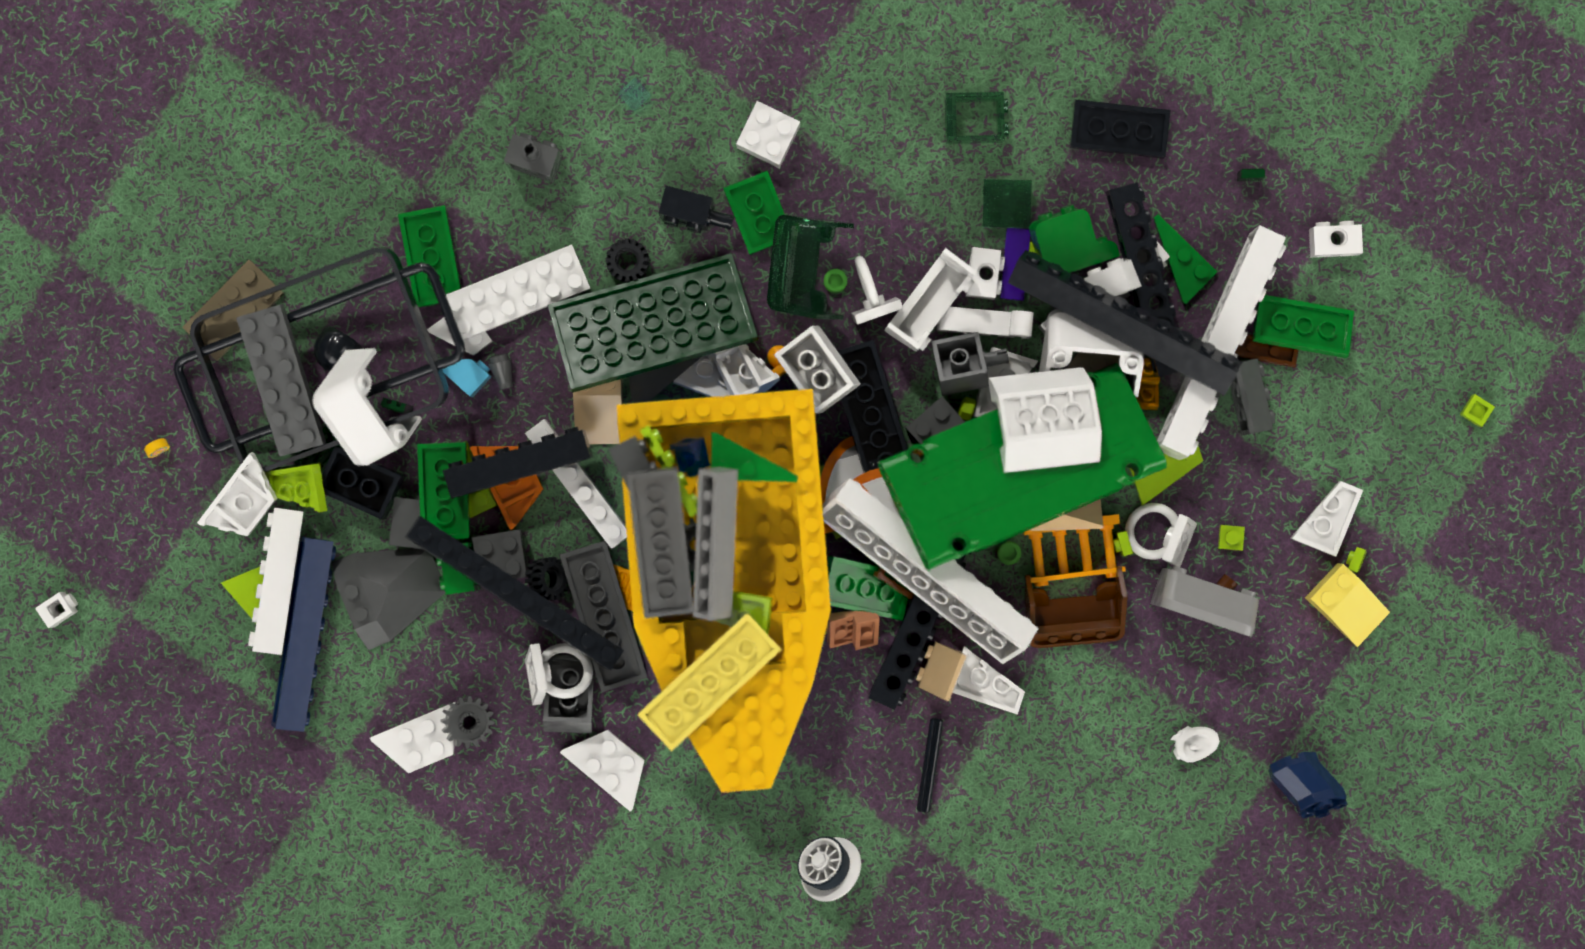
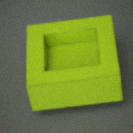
(1477, 410)
(1231, 537)
(1122, 543)
(1356, 559)

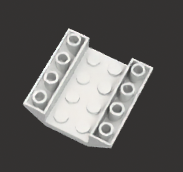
(1047, 419)

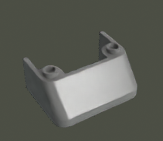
(1206, 601)

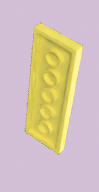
(709, 681)

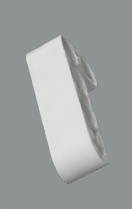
(987, 322)

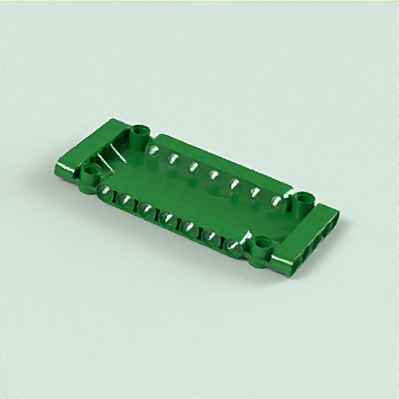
(969, 499)

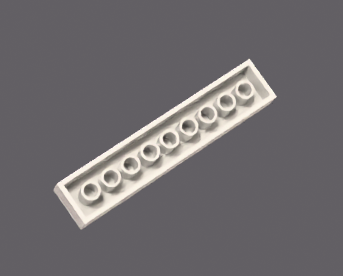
(1225, 332)
(946, 588)

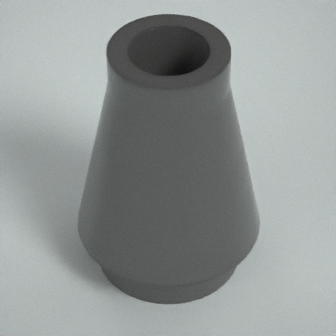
(502, 370)

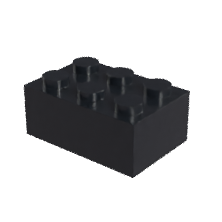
(362, 487)

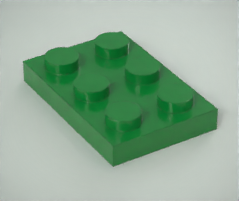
(755, 210)

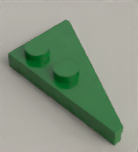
(1187, 265)
(749, 464)

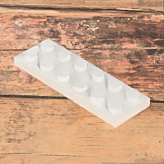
(517, 292)

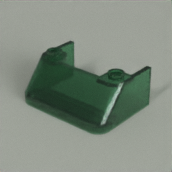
(796, 264)

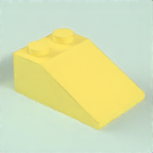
(1347, 604)

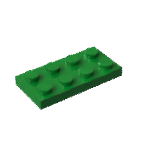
(429, 240)
(1303, 326)
(435, 501)
(857, 589)

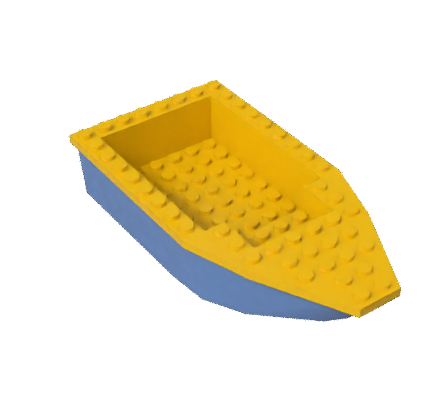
(775, 556)

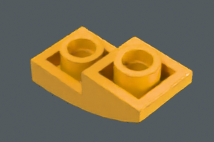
(1149, 388)

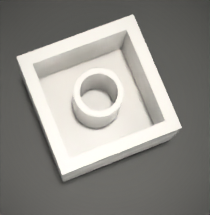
(768, 134)

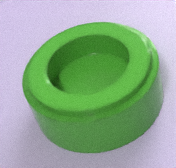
(835, 280)
(1009, 553)

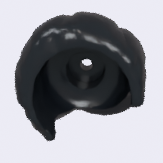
(331, 345)

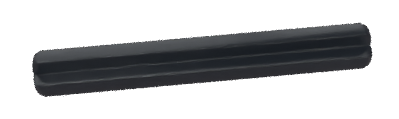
(929, 765)

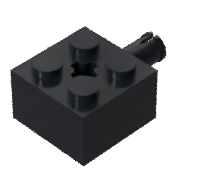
(691, 210)

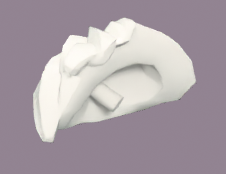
(1195, 743)

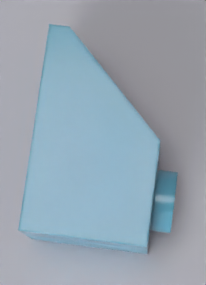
(468, 375)

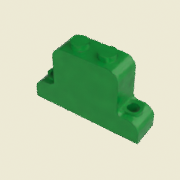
(1070, 239)

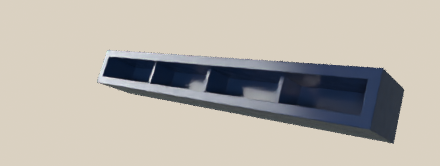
(302, 634)

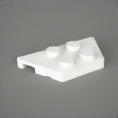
(242, 500)
(417, 741)
(609, 765)

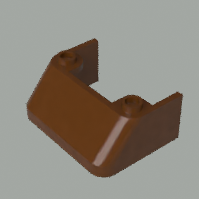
(1080, 618)

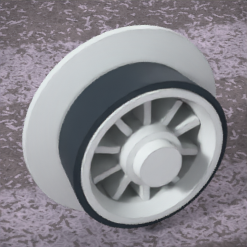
(829, 867)

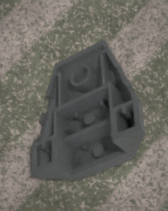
(386, 590)

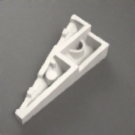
(744, 371)

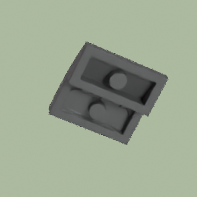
(403, 517)

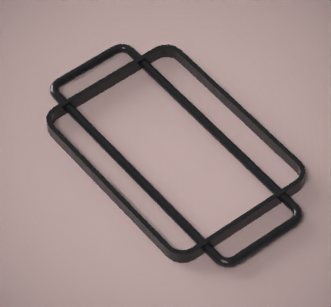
(400, 274)

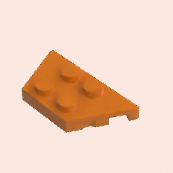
(515, 496)

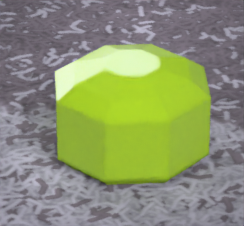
(966, 408)

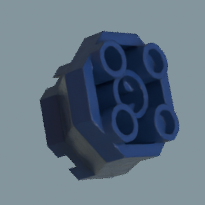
(1308, 785)

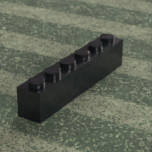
(517, 463)

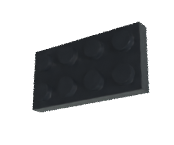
(1120, 129)

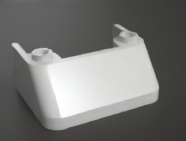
(931, 300)
(1070, 334)
(350, 415)

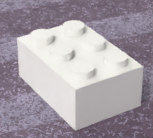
(818, 366)

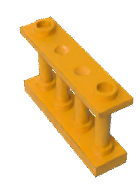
(1110, 572)

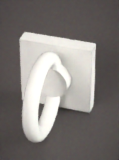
(874, 305)
(1175, 540)
(540, 674)

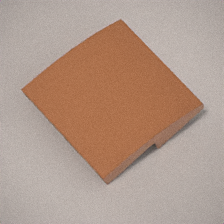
(853, 627)

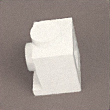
(49, 609)

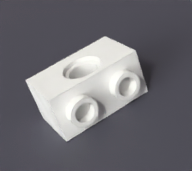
(1350, 240)
(989, 259)

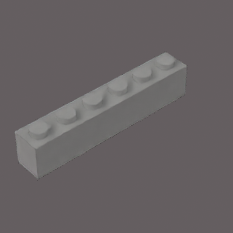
(715, 543)

